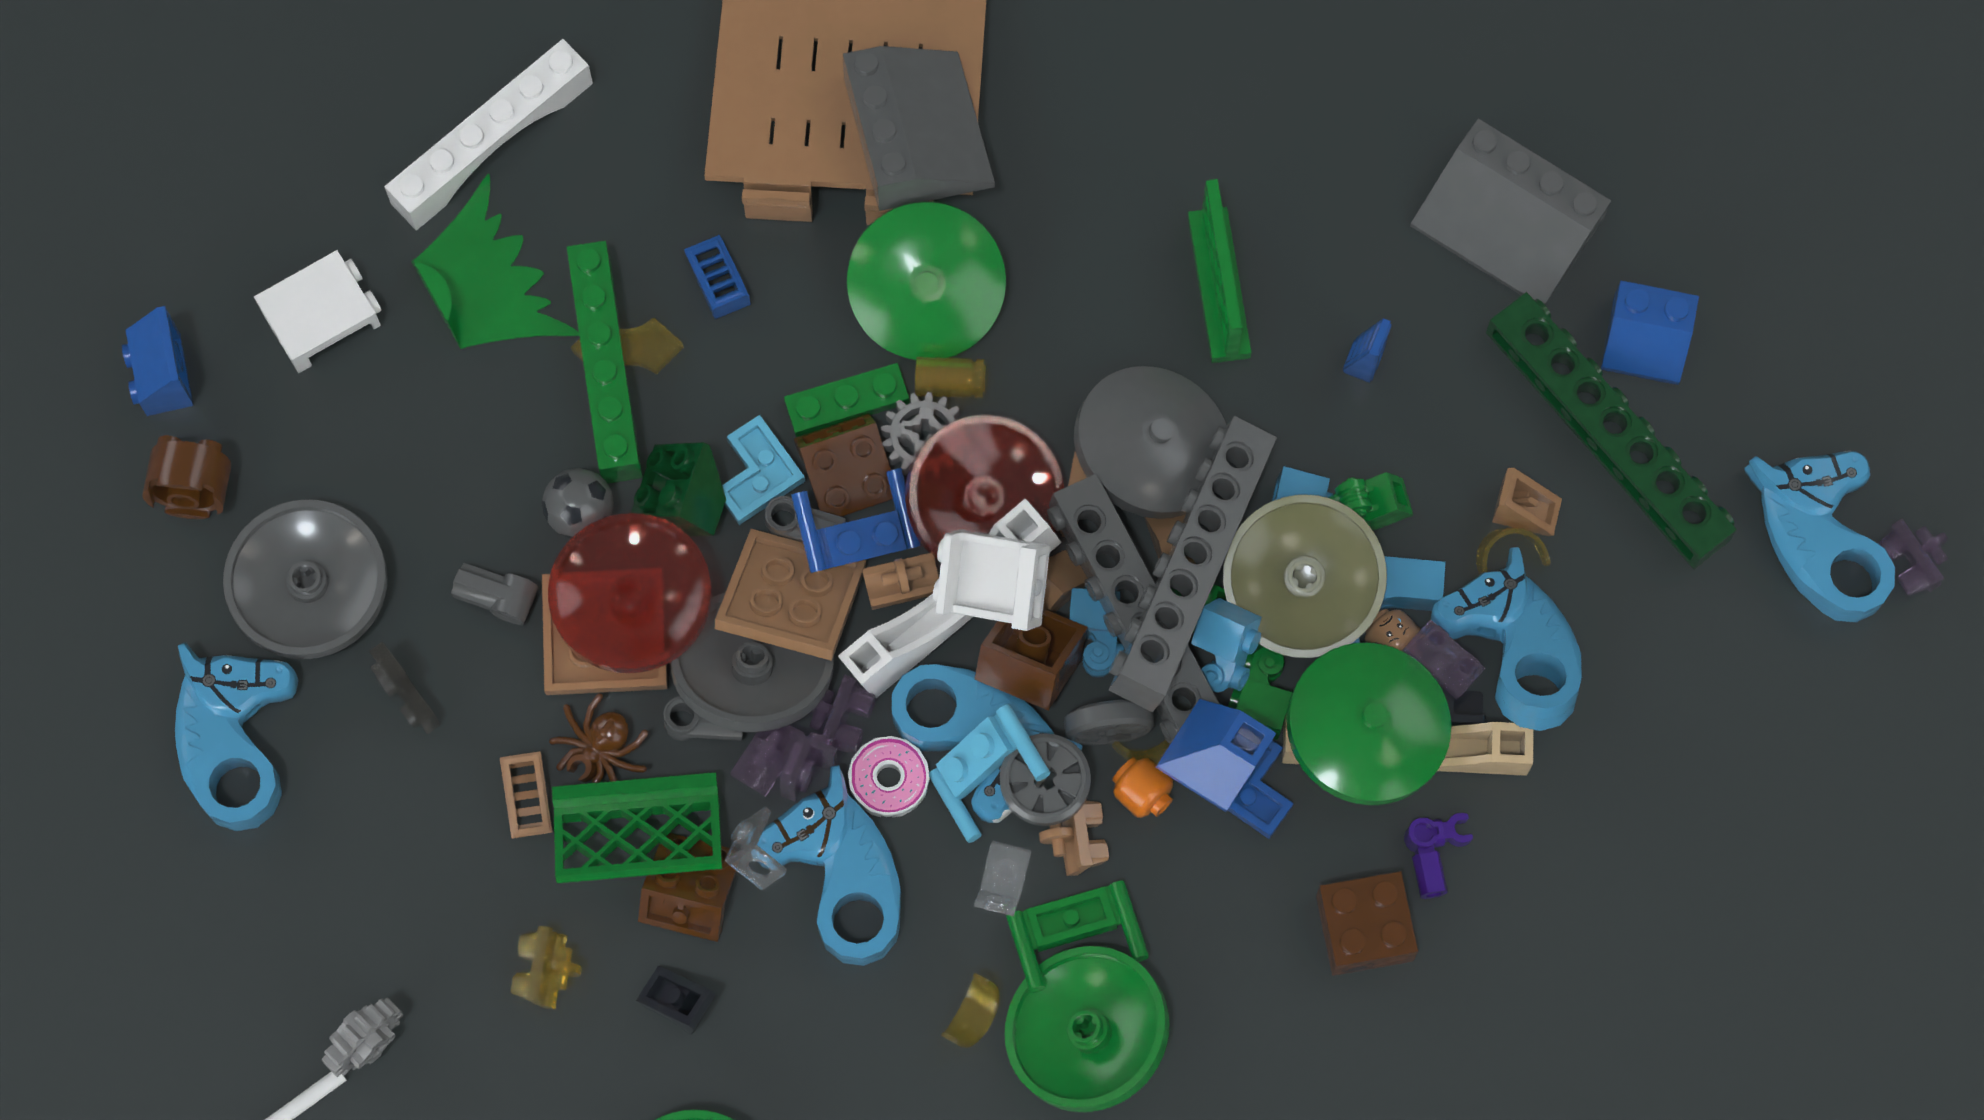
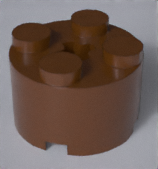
(187, 477)

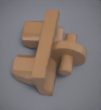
(900, 580)
(1072, 840)

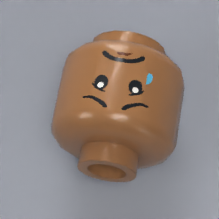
(1391, 629)

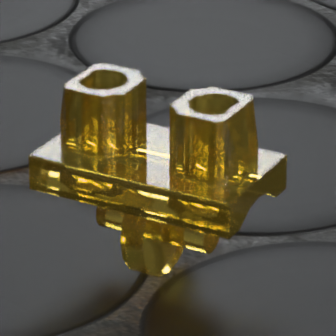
(549, 967)

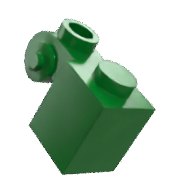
(1377, 500)
(1258, 697)

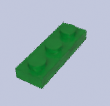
(846, 399)

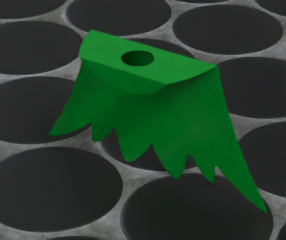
(477, 285)

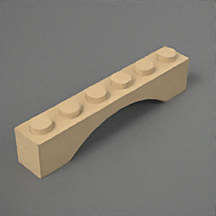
(1474, 749)

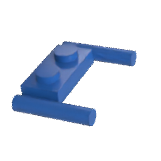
(857, 538)

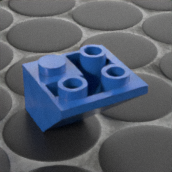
(1215, 752)

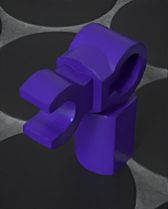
(1422, 838)

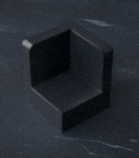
(1466, 709)

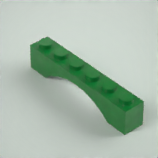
(604, 362)

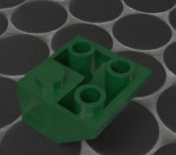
(682, 488)

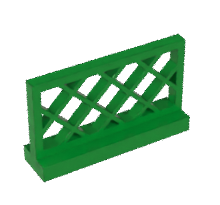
(1218, 278)
(636, 803)

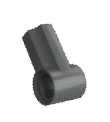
(792, 531)
(505, 596)
(697, 728)

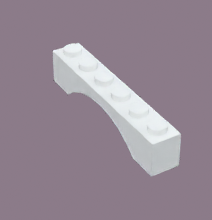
(536, 92)
(897, 646)

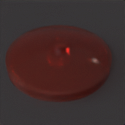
(976, 475)
(630, 593)

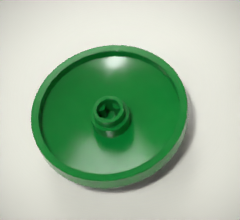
(926, 280)
(1368, 723)
(1090, 1031)

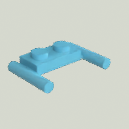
(977, 758)

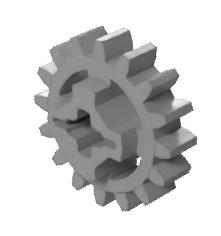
(909, 431)
(362, 1037)

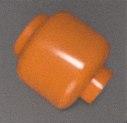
(1142, 787)

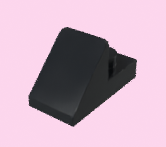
(676, 998)

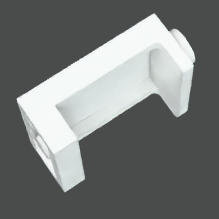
(317, 308)
(992, 578)

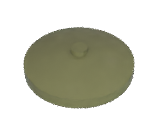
(1308, 574)

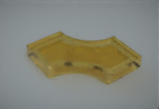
(645, 346)

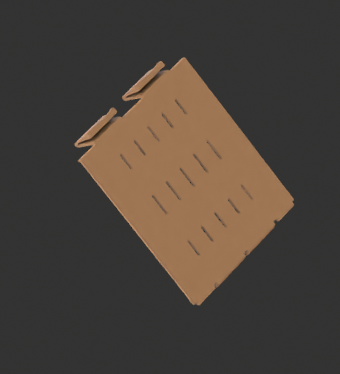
(754, 93)

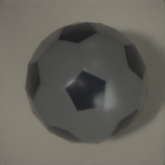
(576, 500)

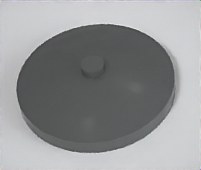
(1146, 438)
(305, 579)
(748, 681)

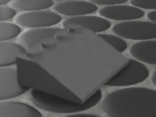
(915, 124)
(1510, 213)

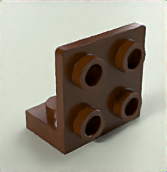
(846, 465)
(687, 900)

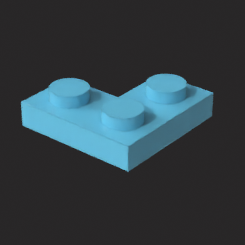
(768, 470)

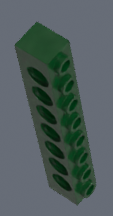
(1586, 421)

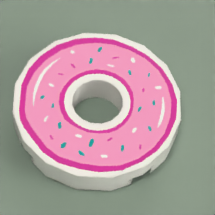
(886, 753)

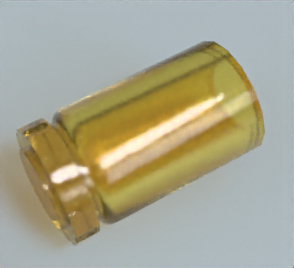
(950, 377)

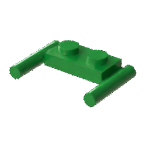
(1071, 921)

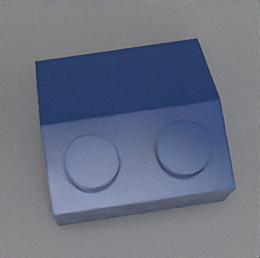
(1649, 332)
(157, 364)

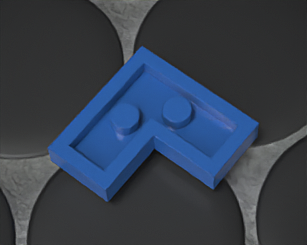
(1257, 802)

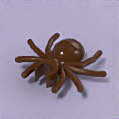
(598, 744)

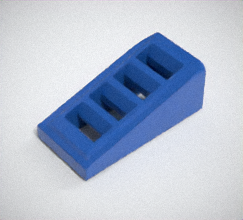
(728, 302)
(1367, 351)

